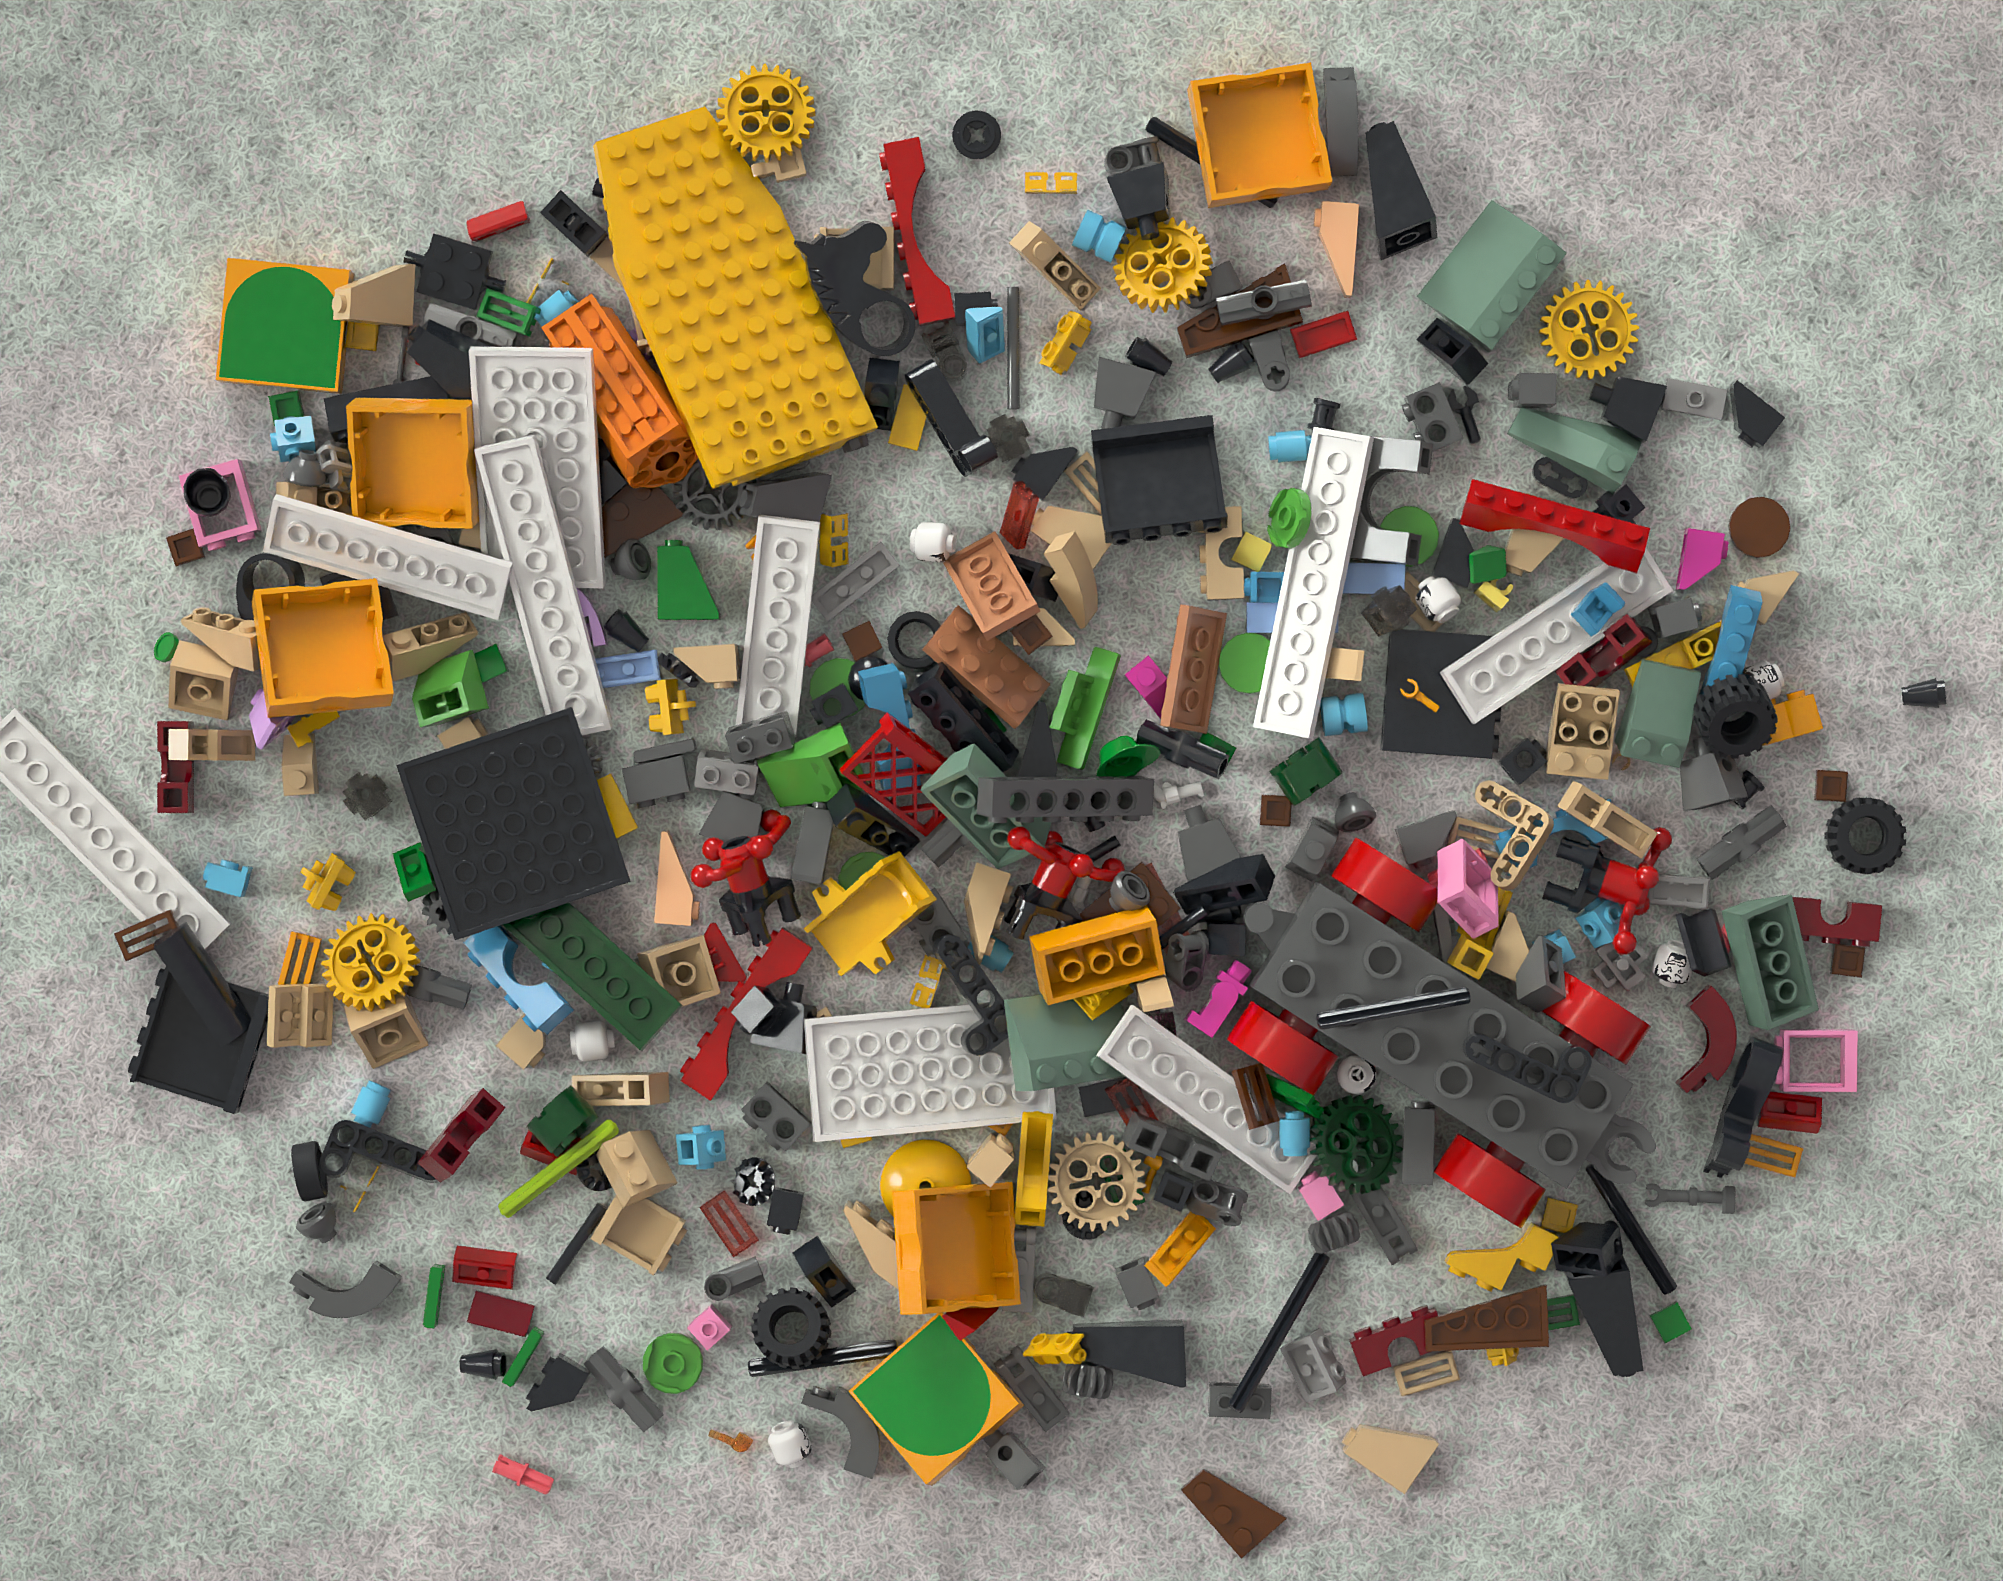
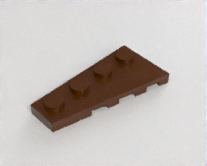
(1207, 334)
(635, 515)
(1500, 1323)

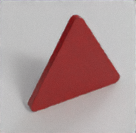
(722, 958)

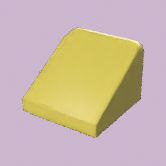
(1252, 552)

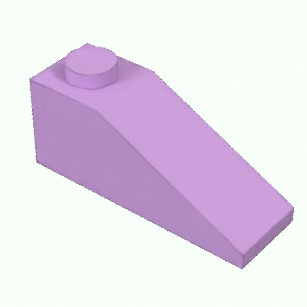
(265, 728)

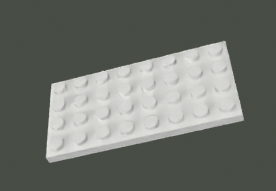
(552, 397)
(910, 1075)

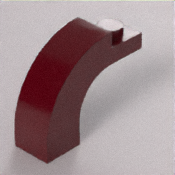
(1720, 1036)

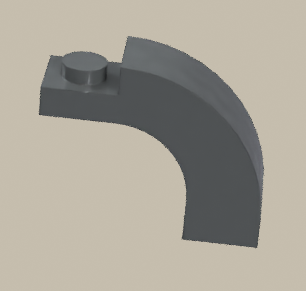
(1341, 120)
(347, 1303)
(863, 1431)

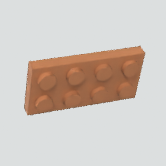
(991, 586)
(986, 667)
(1193, 669)

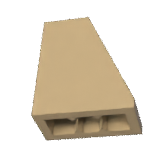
(378, 298)
(1059, 521)
(1528, 549)
(1390, 1453)

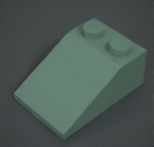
(1659, 714)

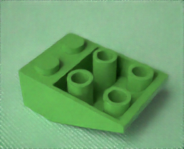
(810, 768)

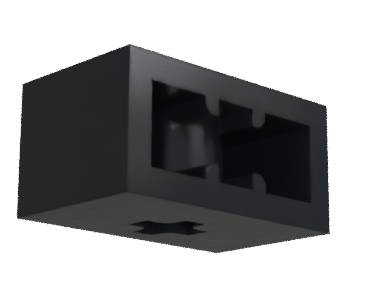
(574, 223)

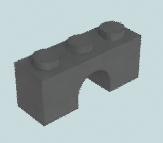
(1178, 1146)

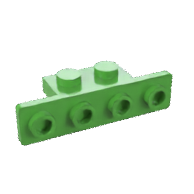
(1082, 706)

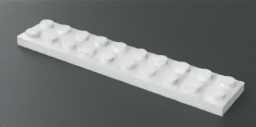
(543, 581)
(1314, 584)
(100, 832)

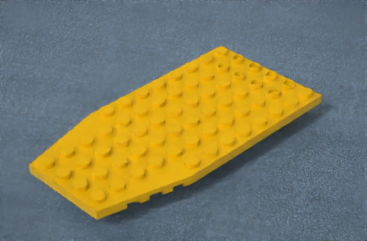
(725, 301)

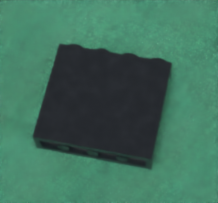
(1158, 479)
(1412, 725)
(185, 1057)

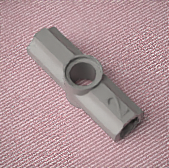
(487, 332)

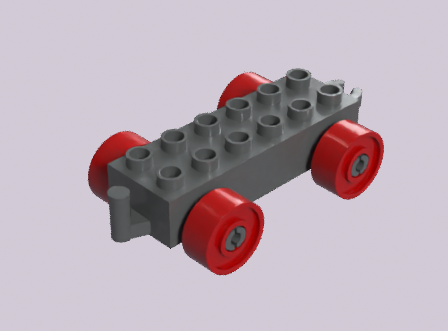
(1347, 957)

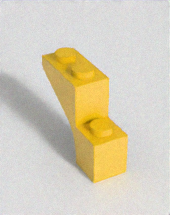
(1474, 954)
(1033, 1168)
(1494, 1265)

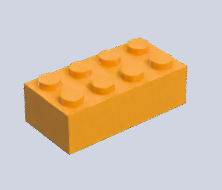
(1097, 955)

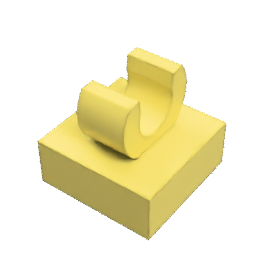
(1492, 595)

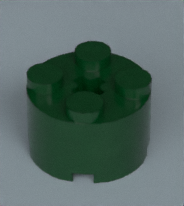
(1306, 771)
(563, 1121)

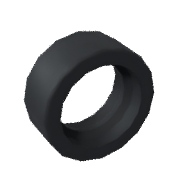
(893, 635)
(307, 1171)

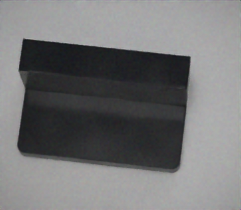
(1703, 942)

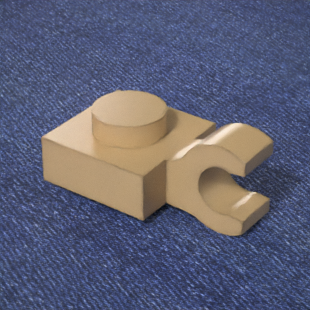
(786, 169)

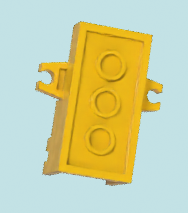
(869, 913)

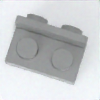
(718, 772)
(1314, 1365)

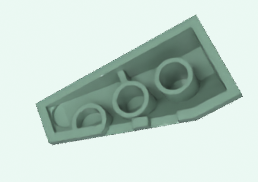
(1585, 447)

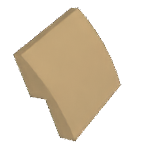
(299, 1015)

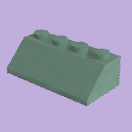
(955, 794)
(1770, 961)

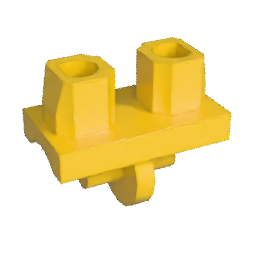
(672, 706)
(333, 870)

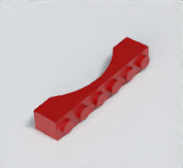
(906, 168)
(1499, 508)
(710, 1066)

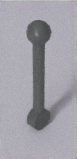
(405, 332)

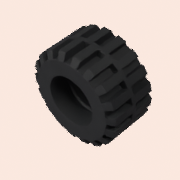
(1744, 733)
(1891, 841)
(773, 1310)

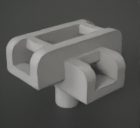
(338, 470)
(1620, 967)

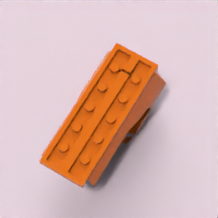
(632, 400)

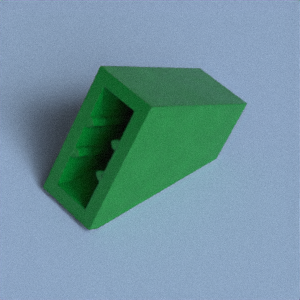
(681, 585)

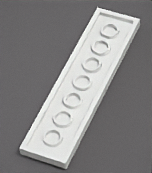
(391, 555)
(778, 619)
(1545, 638)
(1199, 1094)

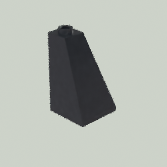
(1399, 200)
(444, 356)
(1611, 1316)
(1138, 1347)

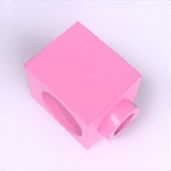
(1319, 1195)
(709, 1327)

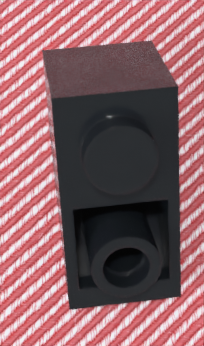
(881, 390)
(561, 1384)

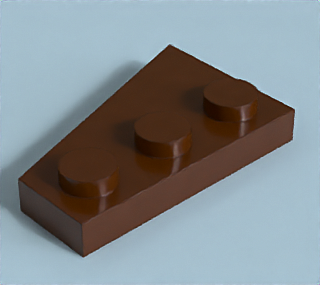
(1231, 1512)

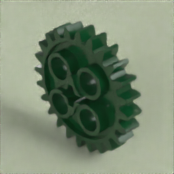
(1356, 1144)

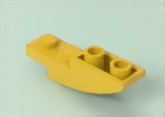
(1686, 653)

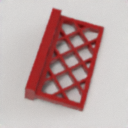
(910, 746)

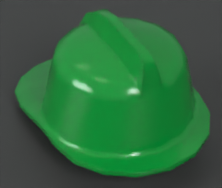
(1125, 757)

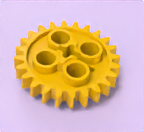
(765, 139)
(1163, 266)
(1616, 322)
(346, 977)

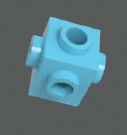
(291, 436)
(1600, 921)
(701, 1147)

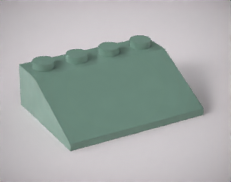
(1491, 275)
(1057, 1043)

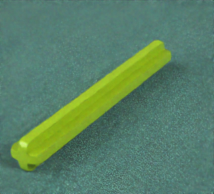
(558, 1168)

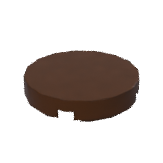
(1759, 527)

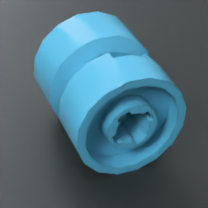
(1099, 236)
(1343, 714)

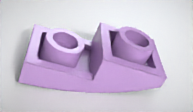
(595, 627)

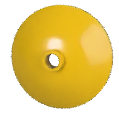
(921, 1162)

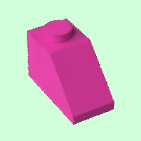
(1699, 555)
(1149, 683)

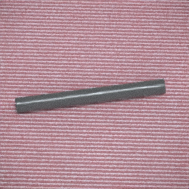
(1013, 376)

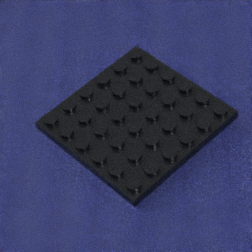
(513, 823)

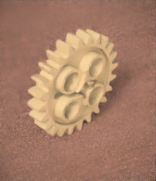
(1090, 1154)

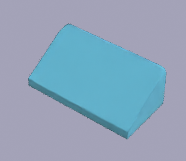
(985, 332)

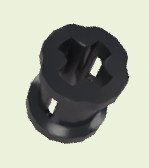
(1323, 414)
(1752, 786)

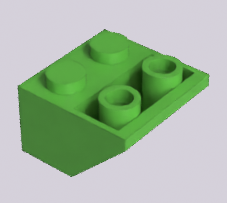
(449, 691)

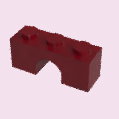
(1618, 647)
(176, 784)
(1860, 923)
(459, 1135)
(1372, 1345)

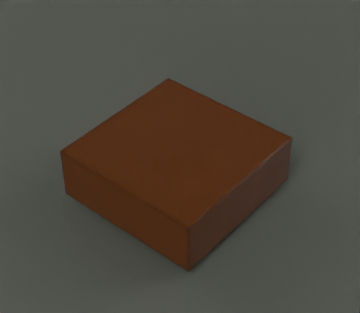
(184, 547)
(1031, 634)
(862, 640)
(1831, 785)
(1275, 810)
(1847, 960)

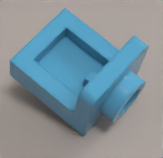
(1263, 586)
(1597, 608)

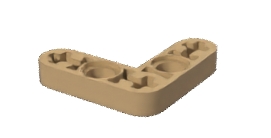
(1524, 824)

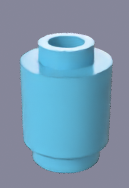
(555, 306)
(1289, 446)
(999, 956)
(371, 1104)
(1294, 1133)

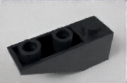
(869, 822)

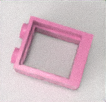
(242, 533)
(1467, 889)
(1848, 1060)

